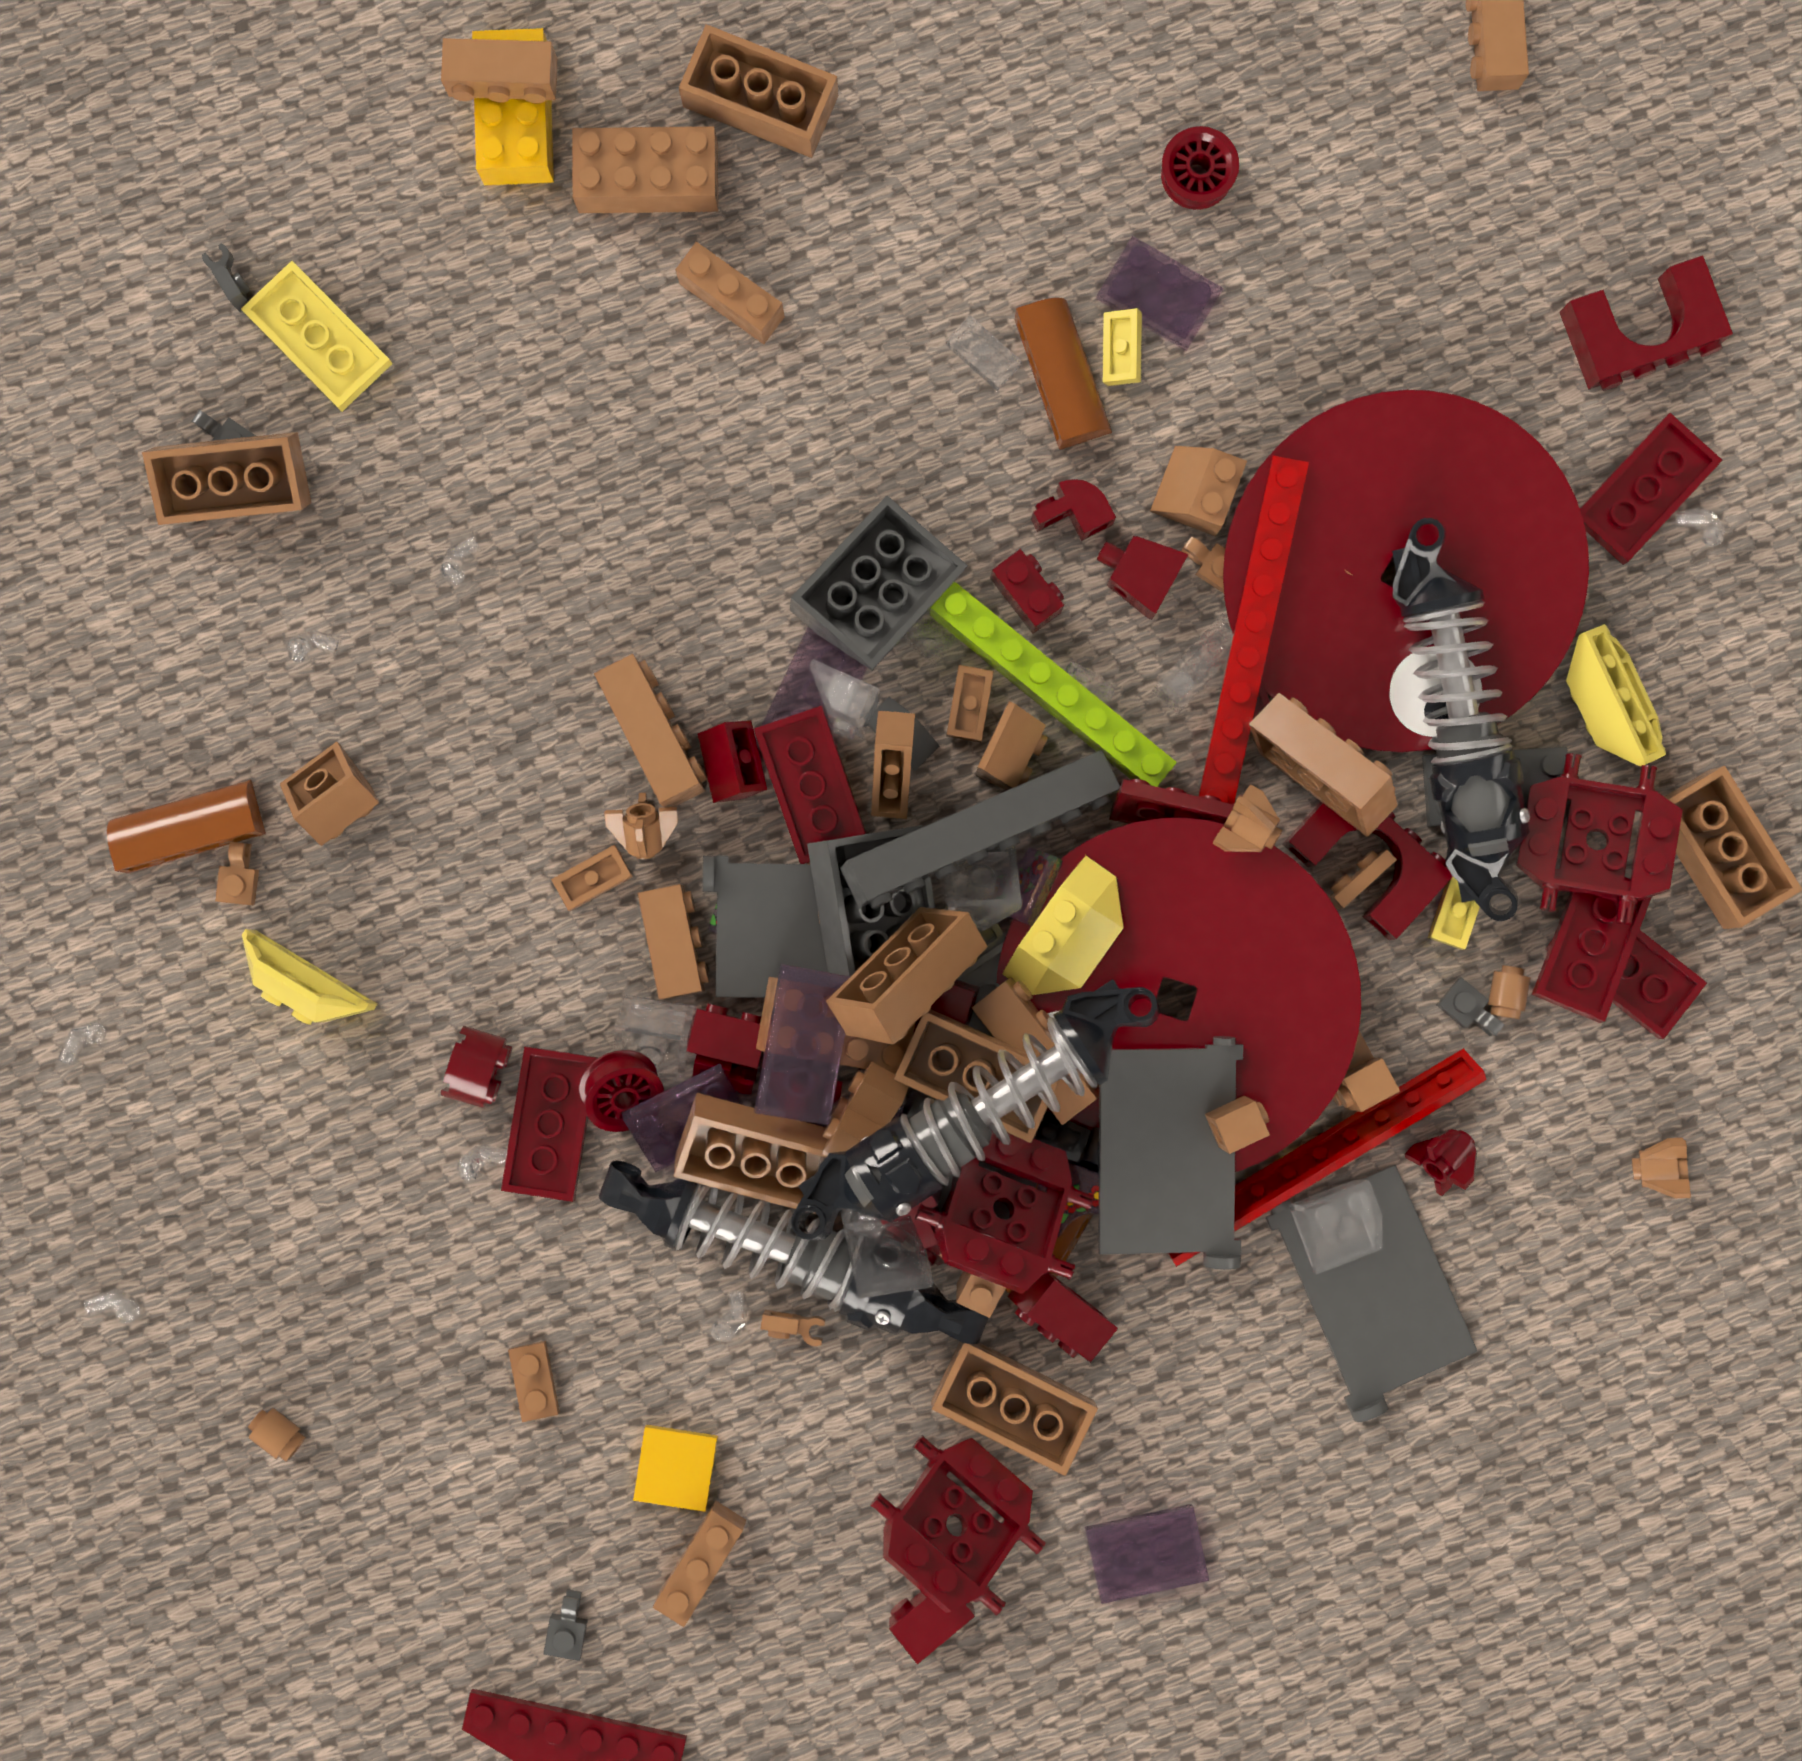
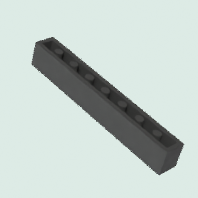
(979, 829)

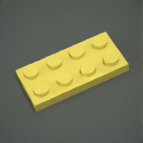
(316, 336)

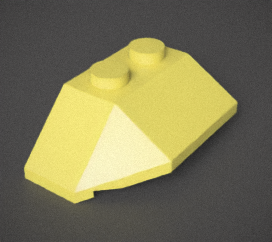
(1613, 698)
(1070, 932)
(298, 983)

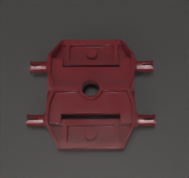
(1604, 810)
(1013, 1249)
(949, 1566)

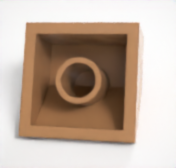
(1198, 487)
(1011, 748)
(328, 794)

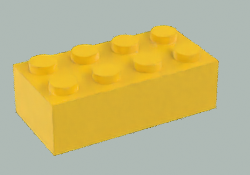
(513, 135)

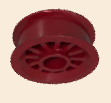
(1213, 182)
(617, 1084)

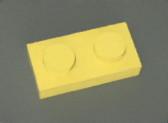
(1122, 347)
(1453, 918)

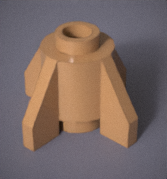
(1251, 824)
(642, 829)
(1664, 1168)

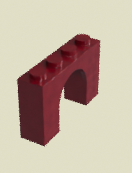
(1609, 356)
(1416, 872)

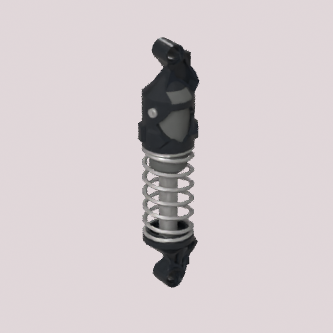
(1474, 765)

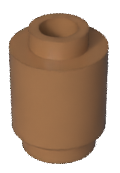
(1509, 992)
(276, 1434)

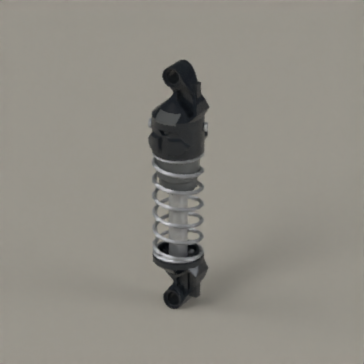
(916, 1153)
(817, 1266)

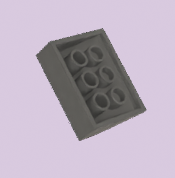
(876, 584)
(849, 931)

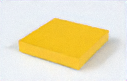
(675, 1468)

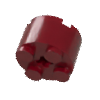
(475, 1067)

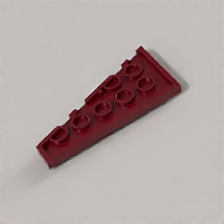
(551, 1733)

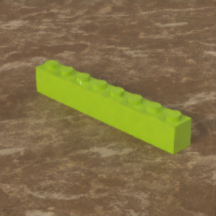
(1050, 686)

